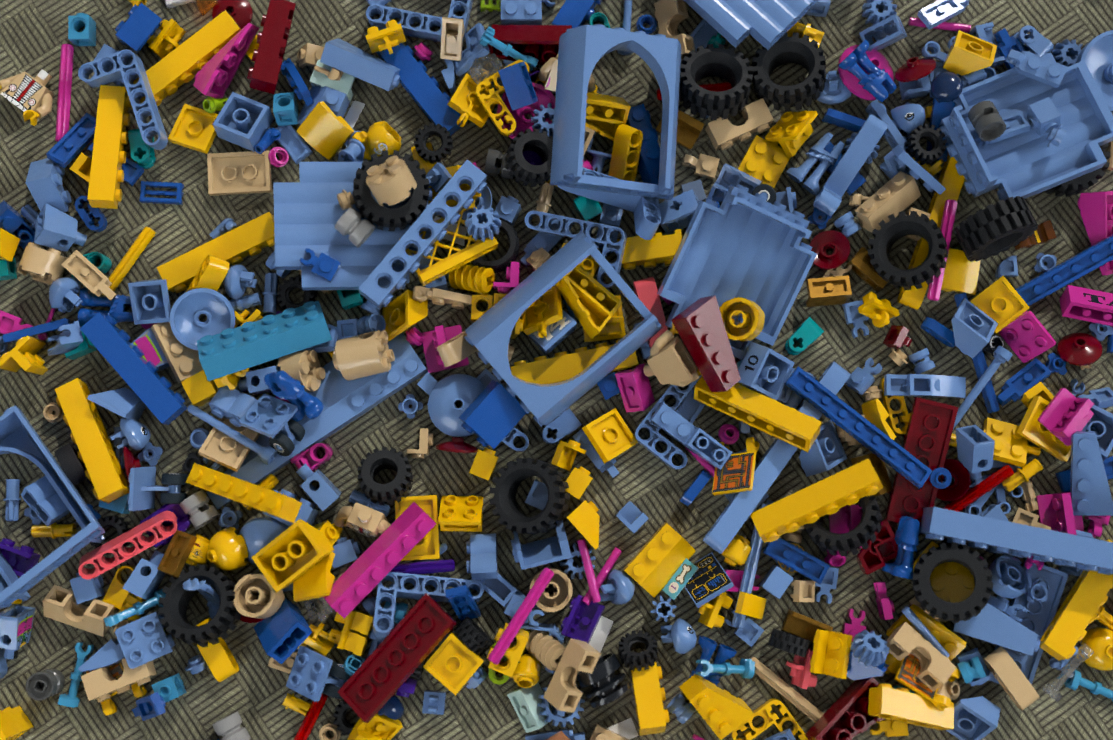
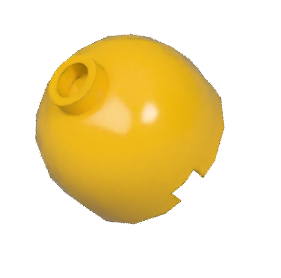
(227, 550)
(1101, 642)

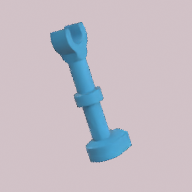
(487, 38)
(138, 608)
(745, 668)
(1094, 687)
(70, 699)

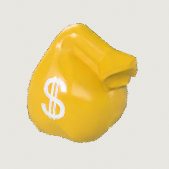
(378, 139)

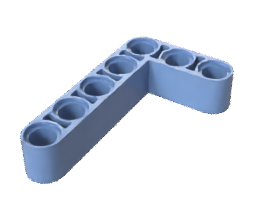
(427, 21)
(135, 91)
(849, 165)
(645, 209)
(586, 227)
(655, 436)
(419, 581)

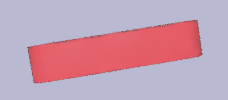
(647, 291)
(124, 553)

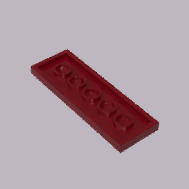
(928, 441)
(396, 658)

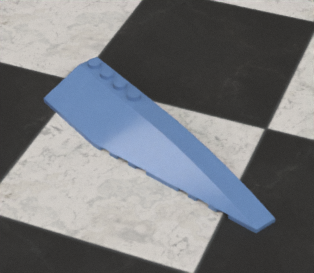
(342, 404)

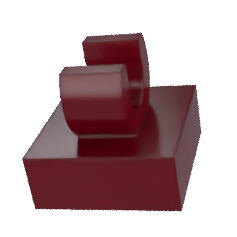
(897, 337)

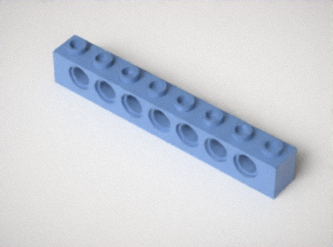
(467, 174)

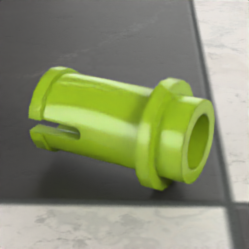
(211, 105)

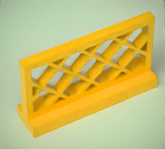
(457, 259)

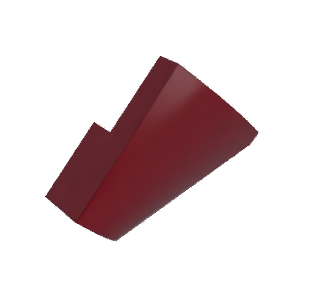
(880, 551)

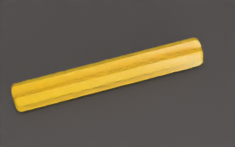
(130, 257)

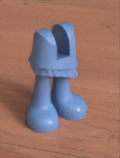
(817, 153)

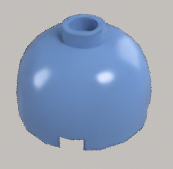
(1009, 577)

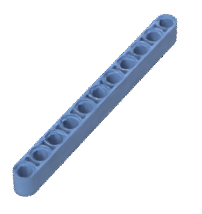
(766, 471)

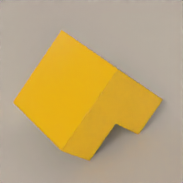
(199, 389)

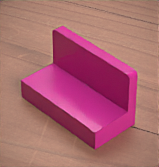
(635, 389)

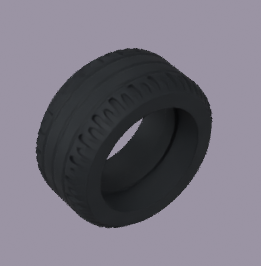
(504, 262)

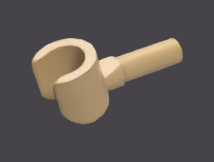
(334, 74)
(856, 199)

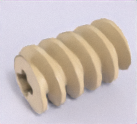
(545, 649)

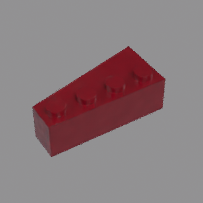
(530, 40)
(847, 715)

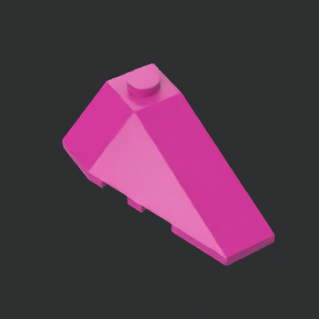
(219, 70)
(1097, 216)

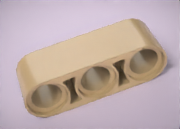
(455, 350)
(1011, 678)

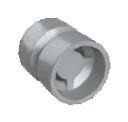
(358, 229)
(192, 507)
(230, 728)

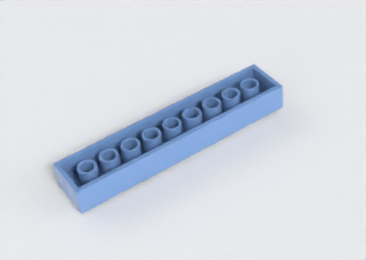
(1019, 539)

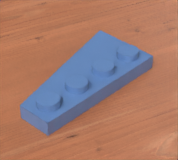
(1088, 477)

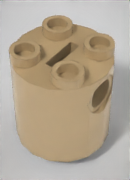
(363, 355)

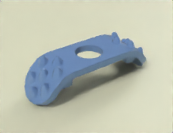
(213, 599)
(553, 630)

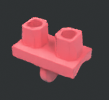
(801, 671)

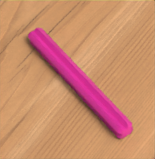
(64, 90)
(946, 229)
(520, 616)

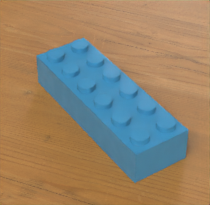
(263, 340)

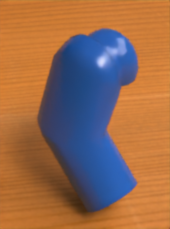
(267, 139)

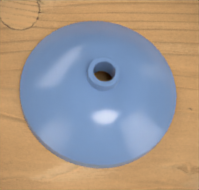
(186, 311)
(443, 398)
(259, 533)

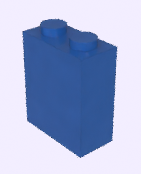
(492, 415)
(283, 631)

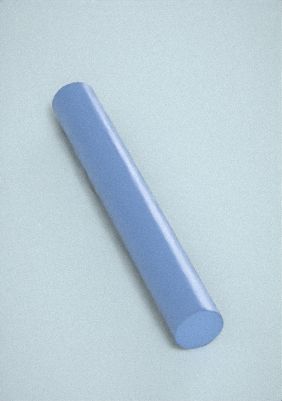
(923, 630)

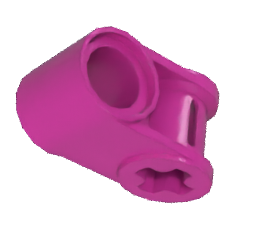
(311, 458)

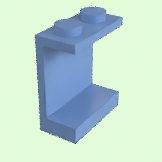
(543, 550)

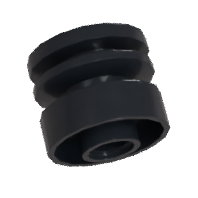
(604, 683)

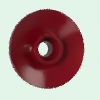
(242, 11)
(915, 69)
(829, 241)
(1079, 349)
(457, 445)
(130, 462)
(961, 484)

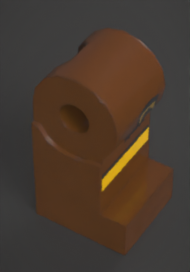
(1042, 235)

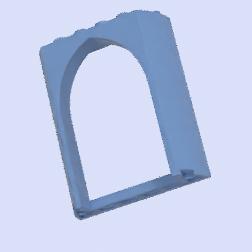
(577, 56)
(493, 331)
(20, 438)

